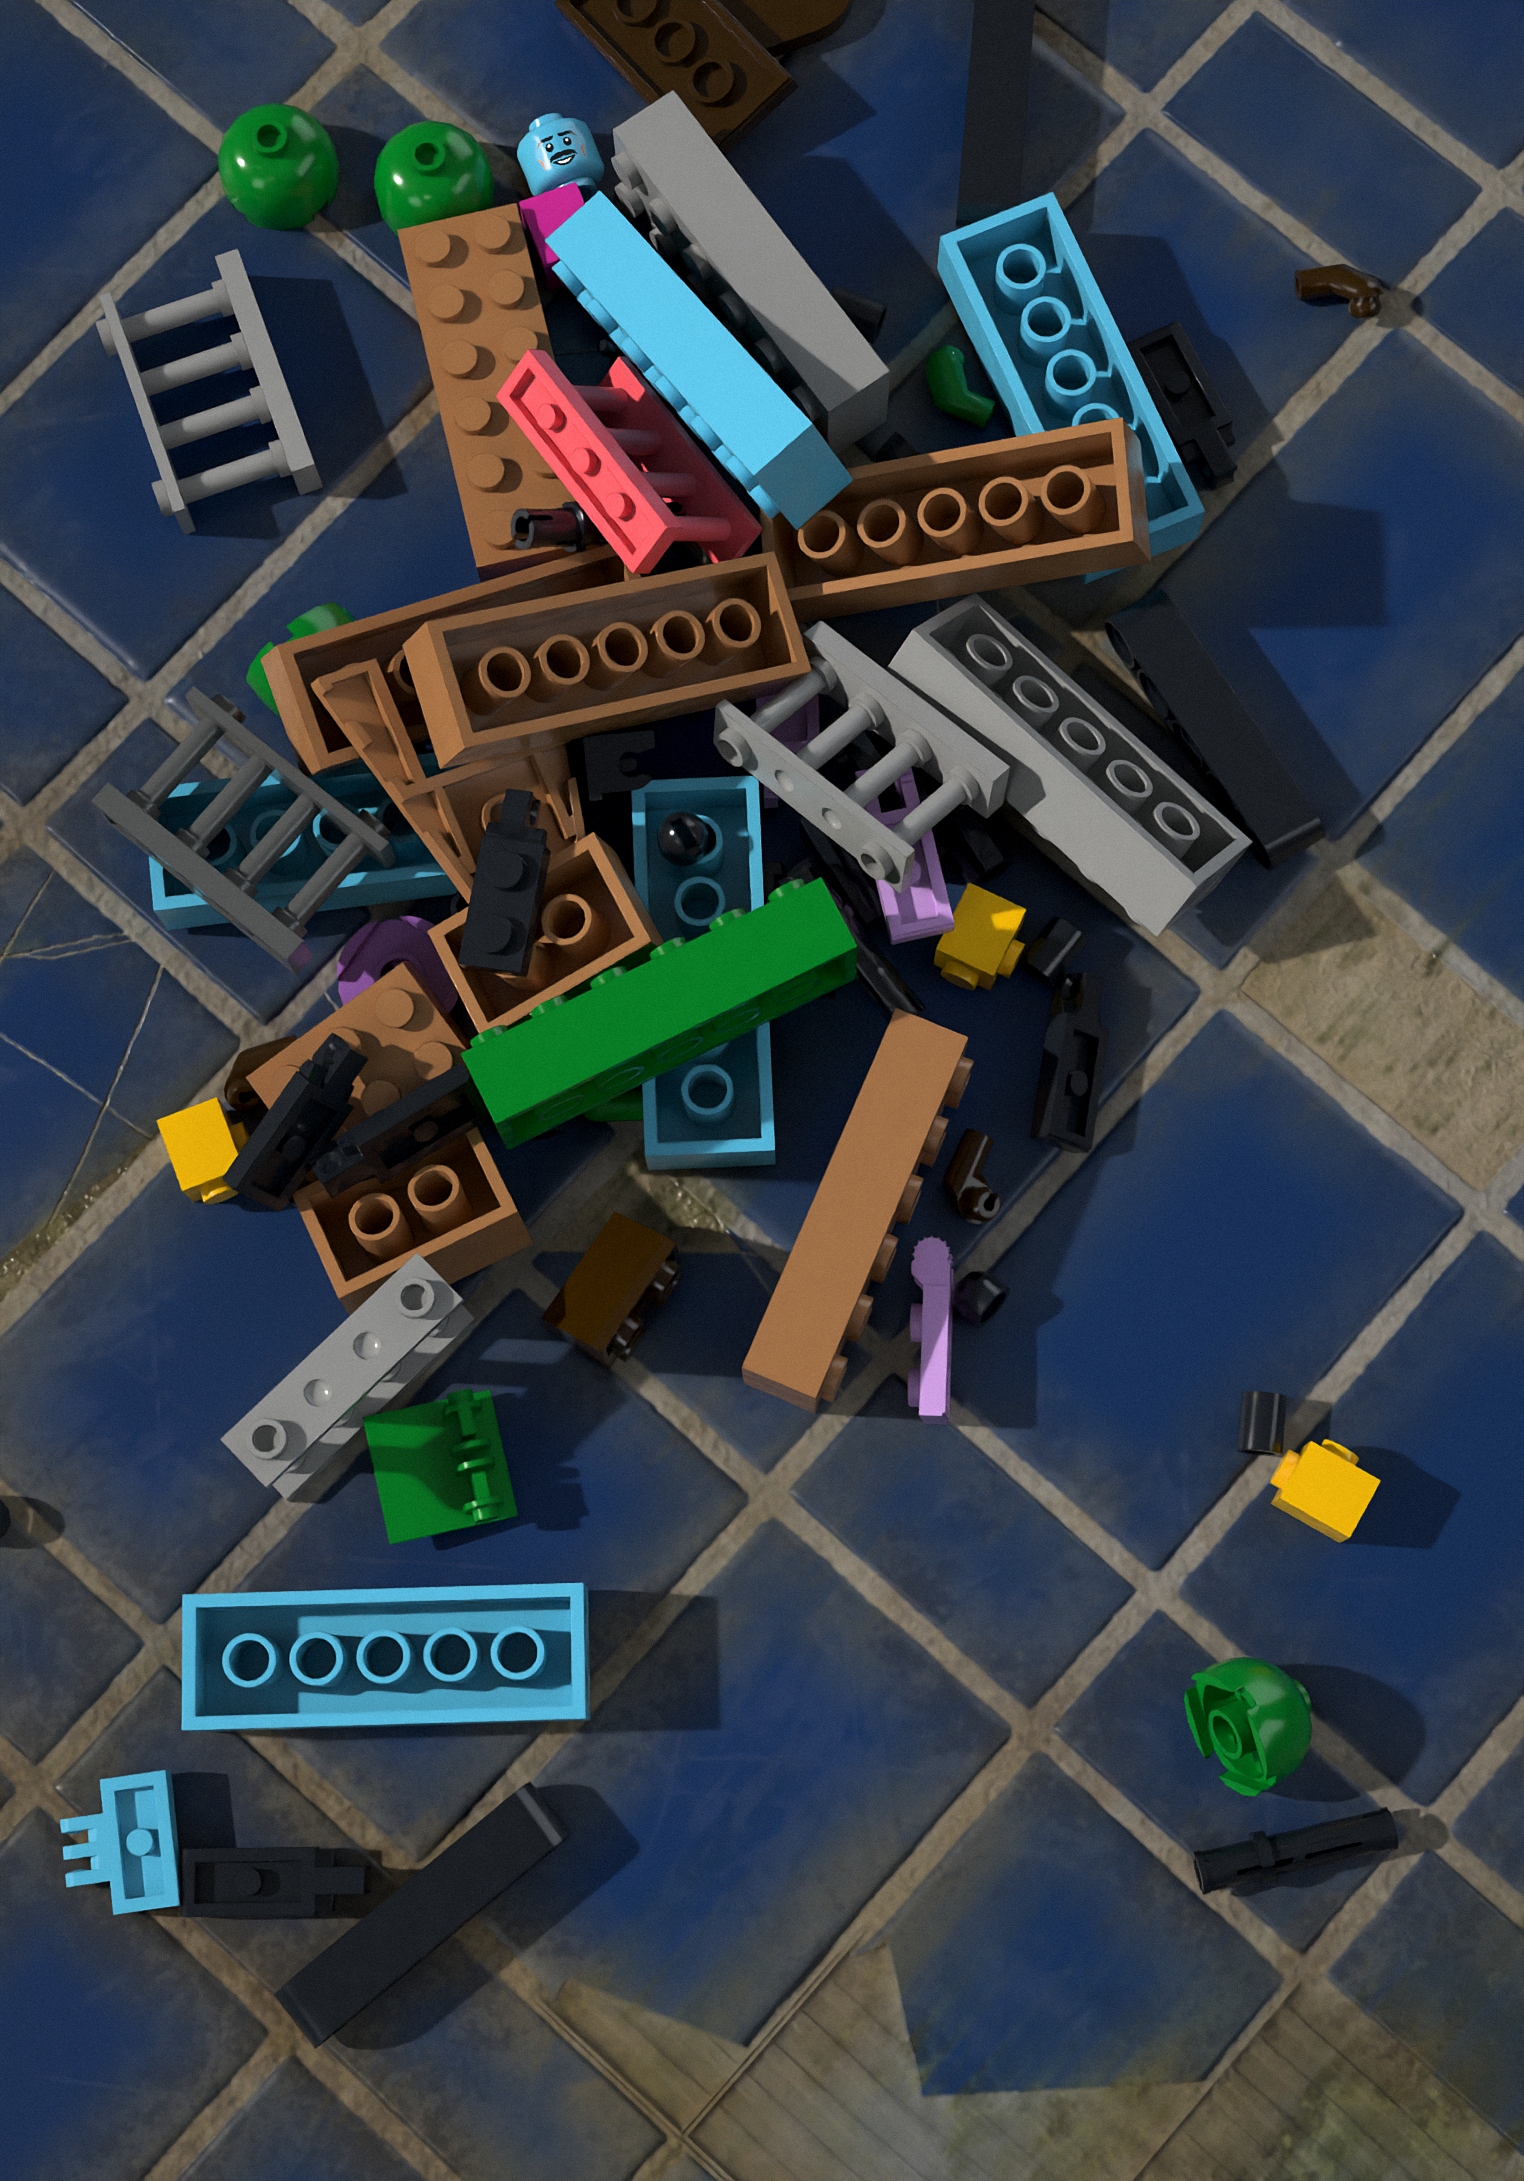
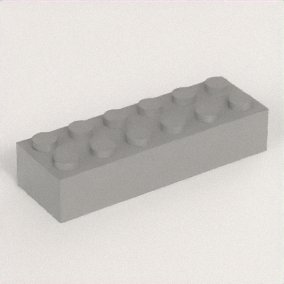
(748, 271)
(1072, 765)

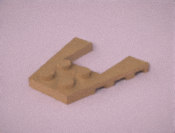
(454, 806)

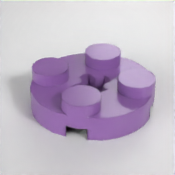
(386, 945)

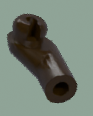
(1341, 281)
(237, 1088)
(967, 1183)

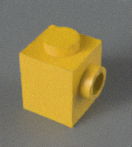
(981, 940)
(203, 1148)
(1324, 1488)

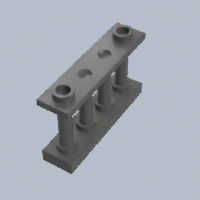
(234, 890)

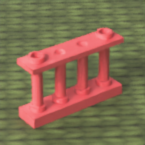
(603, 478)

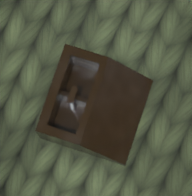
(614, 1290)

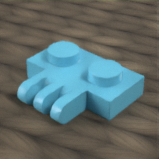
(131, 1843)

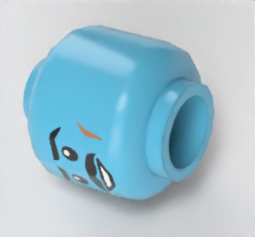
(558, 154)

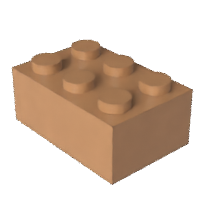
(584, 928)
(393, 1024)
(443, 1208)

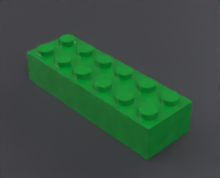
(662, 1011)

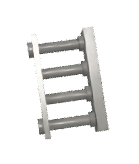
(267, 401)
(874, 703)
(350, 1377)

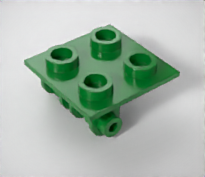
(440, 1466)

